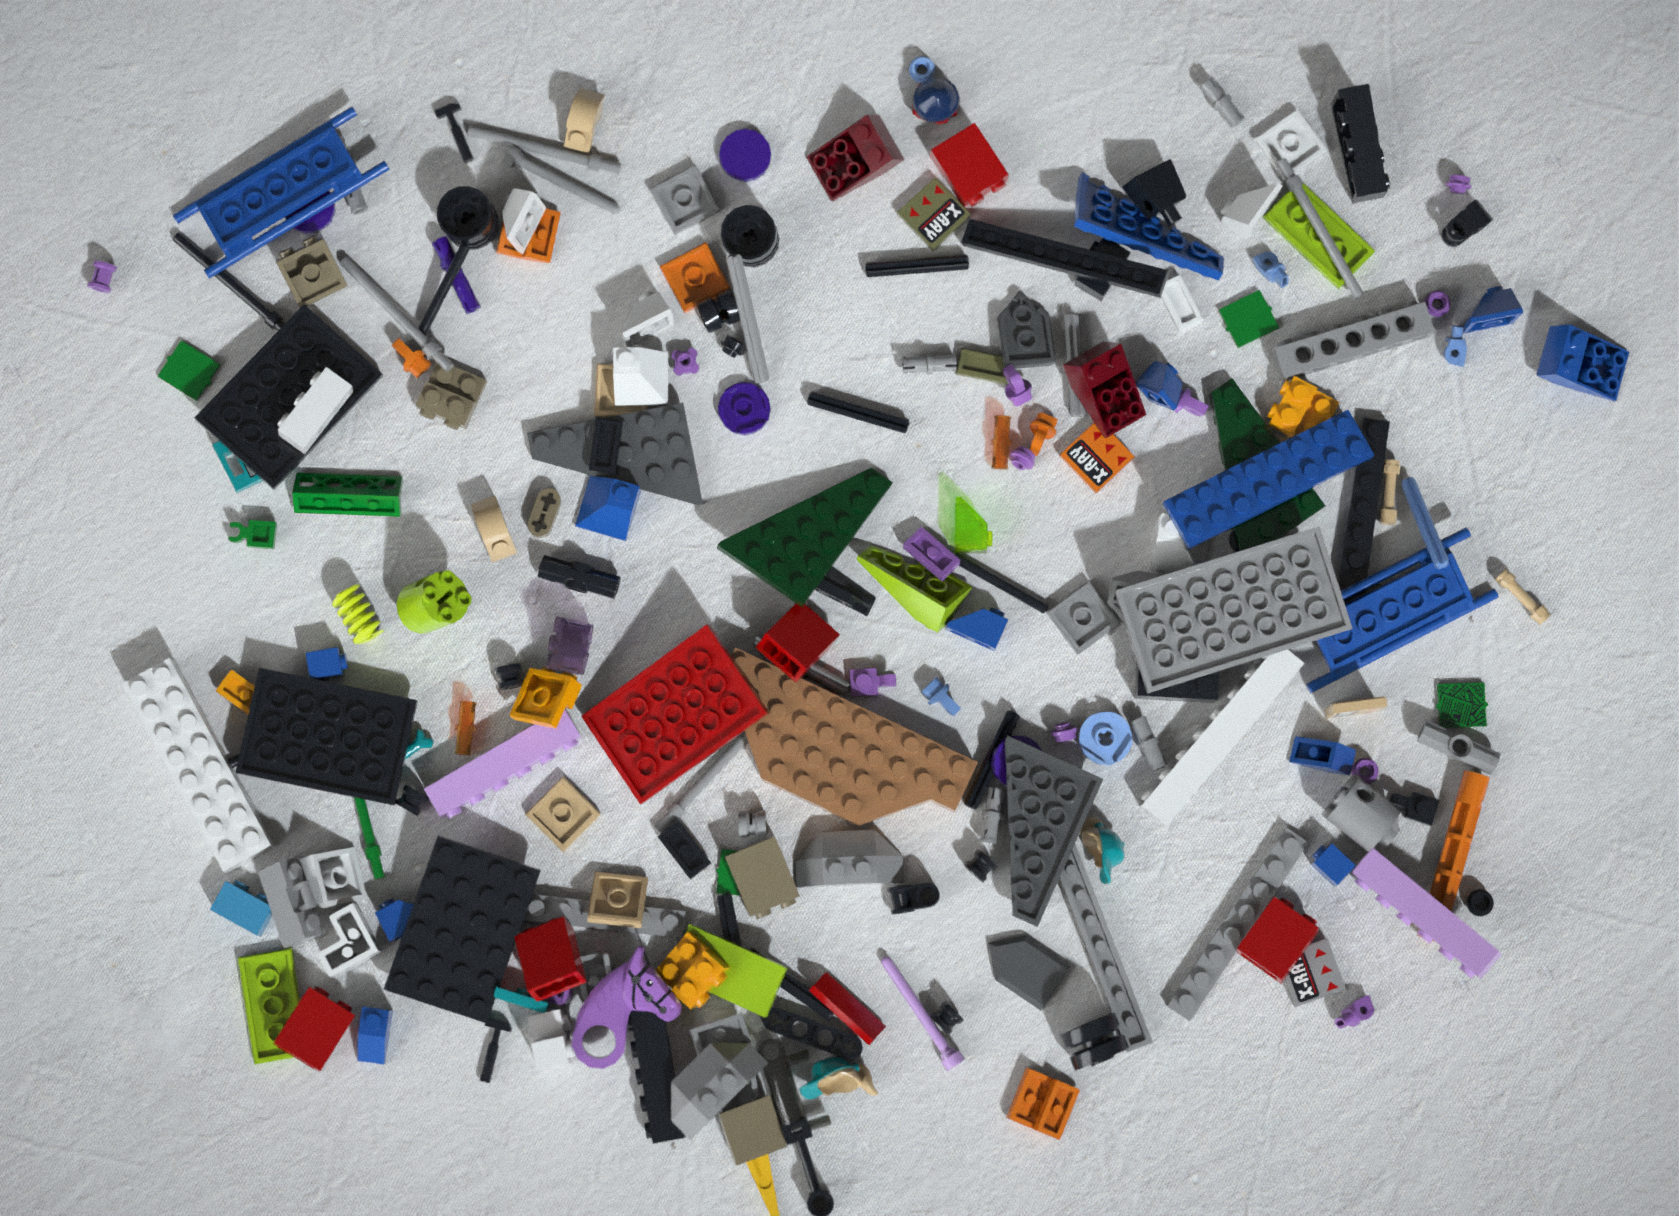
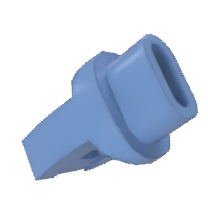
(1274, 272)
(1456, 342)
(937, 692)

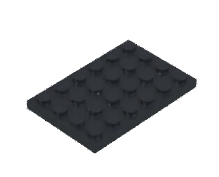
(265, 389)
(326, 736)
(462, 929)

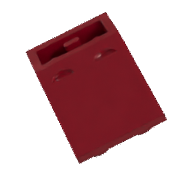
(855, 157)
(1106, 387)

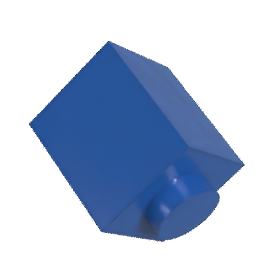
(326, 663)
(1331, 863)

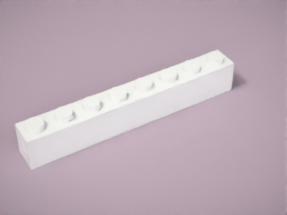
(1220, 736)

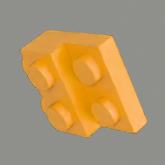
(1300, 408)
(545, 697)
(692, 971)

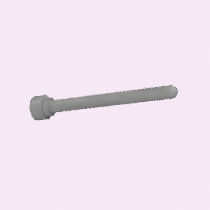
(516, 159)

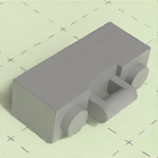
(290, 902)

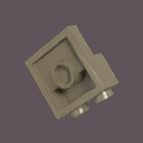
(310, 271)
(451, 396)

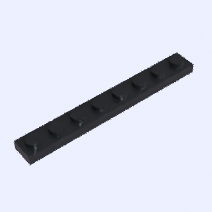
(1065, 258)
(1363, 507)

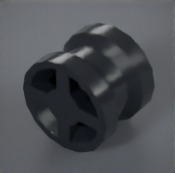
(509, 676)
(411, 800)
(980, 865)
(946, 1018)

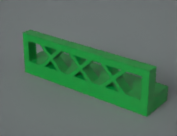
(347, 498)

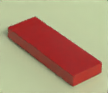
(847, 1008)

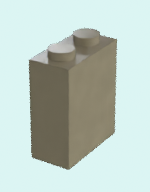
(763, 877)

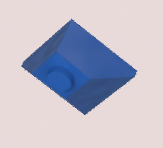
(1494, 310)
(608, 507)

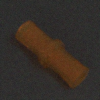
(1001, 442)
(465, 728)

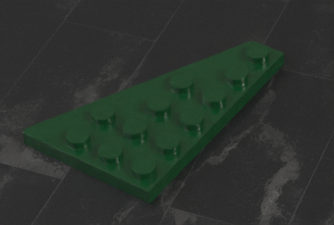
(1241, 437)
(805, 540)

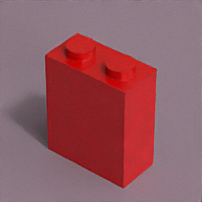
(969, 166)
(797, 641)
(1278, 939)
(550, 958)
(314, 1028)

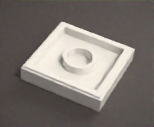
(1292, 140)

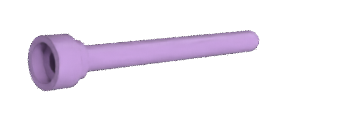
(949, 1055)

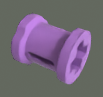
(102, 276)

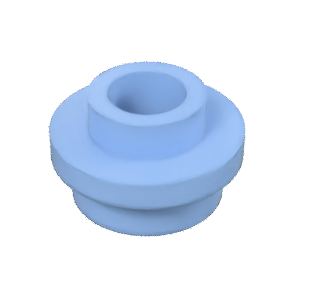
(921, 62)

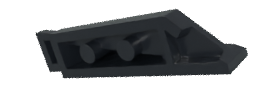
(846, 591)

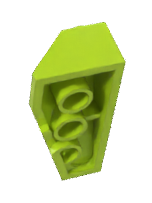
(915, 587)

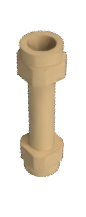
(1391, 470)
(1506, 580)

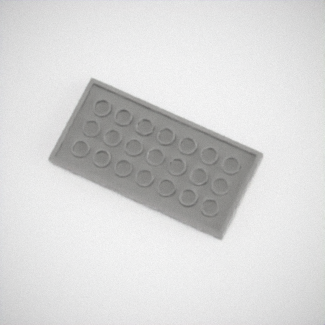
(1233, 609)

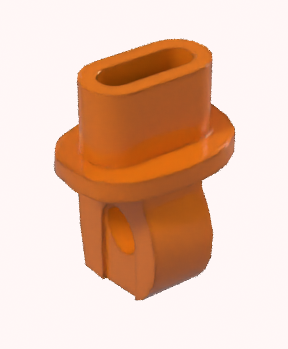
(414, 361)
(1043, 429)

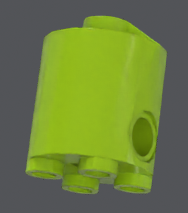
(433, 602)

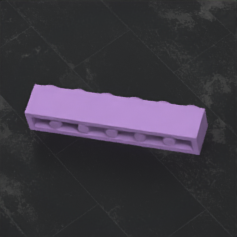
(499, 765)
(1427, 913)

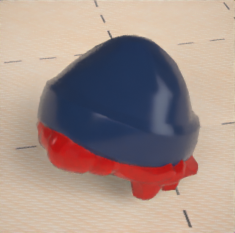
(935, 100)

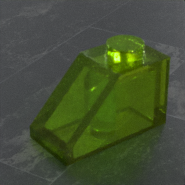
(970, 530)

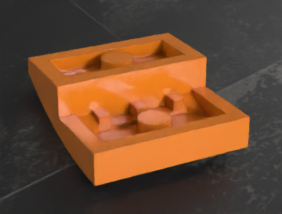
(541, 243)
(1043, 1103)

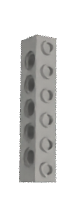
(1419, 328)

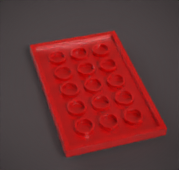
(675, 714)

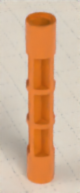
(1458, 838)

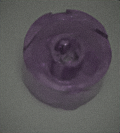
(569, 645)

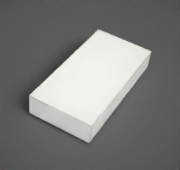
(1180, 304)

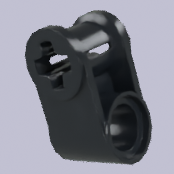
(1467, 222)
(911, 898)

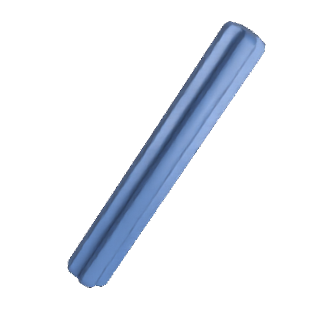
(1425, 523)

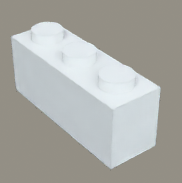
(314, 409)

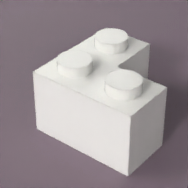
(356, 942)
(550, 1039)

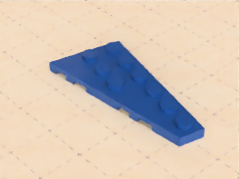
(1124, 223)

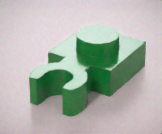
(258, 534)

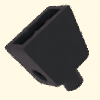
(1157, 192)

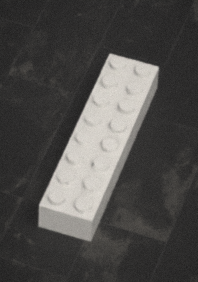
(198, 765)

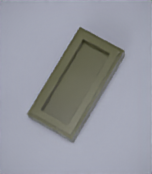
(981, 366)

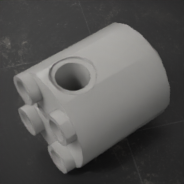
(1363, 814)

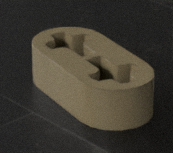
(538, 511)

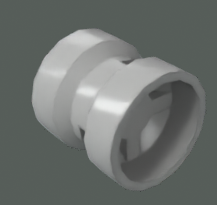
(758, 823)

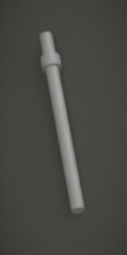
(593, 162)
(1295, 184)
(430, 348)
(676, 810)

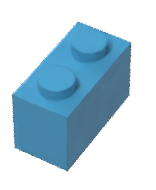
(243, 907)

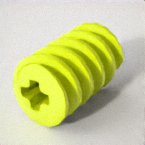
(356, 615)

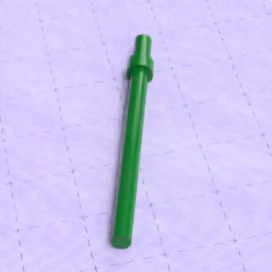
(372, 850)

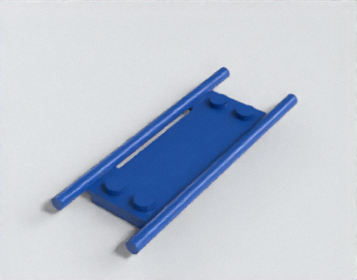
(277, 189)
(1398, 611)

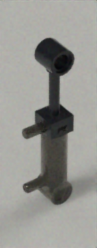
(793, 1116)

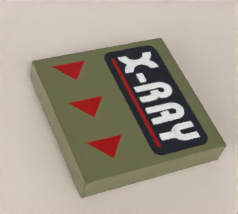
(933, 214)

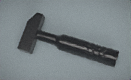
(456, 130)
(493, 1047)

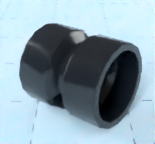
(710, 308)

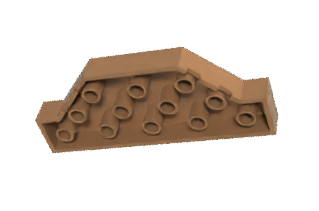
(844, 753)

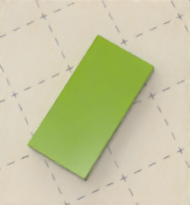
(1294, 226)
(750, 980)
(269, 999)

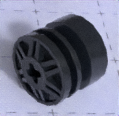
(457, 207)
(744, 222)

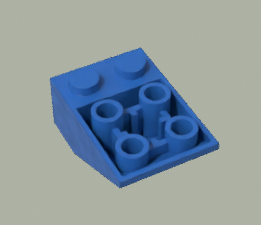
(1582, 362)

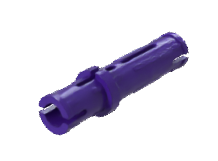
(461, 283)

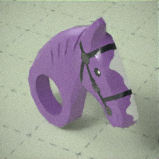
(624, 989)

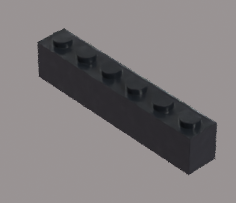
(654, 1074)

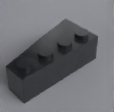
(1360, 143)

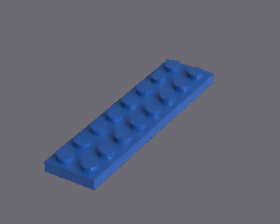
(1268, 479)

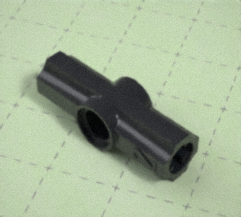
(579, 577)

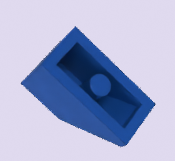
(1161, 385)
(980, 627)
(1322, 755)
(393, 917)
(374, 1035)

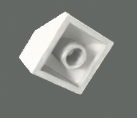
(1249, 209)
(521, 216)
(647, 318)
(640, 376)
(1170, 550)
(334, 877)

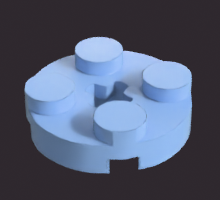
(1120, 736)

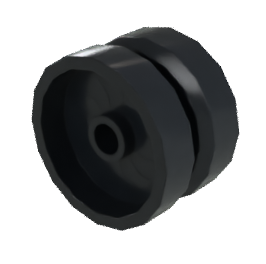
(1095, 1044)

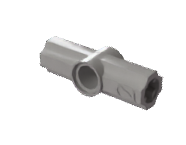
(1473, 755)

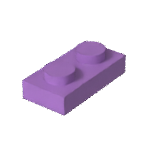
(931, 554)

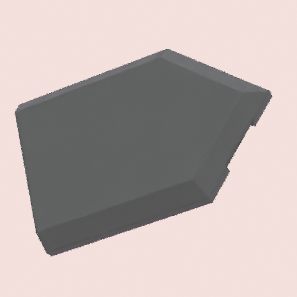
(1025, 334)
(1027, 969)

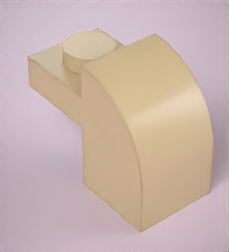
(582, 119)
(493, 528)

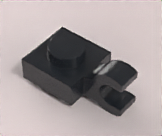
(1418, 807)

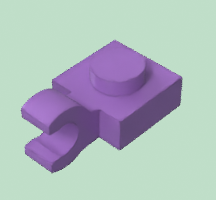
(866, 682)

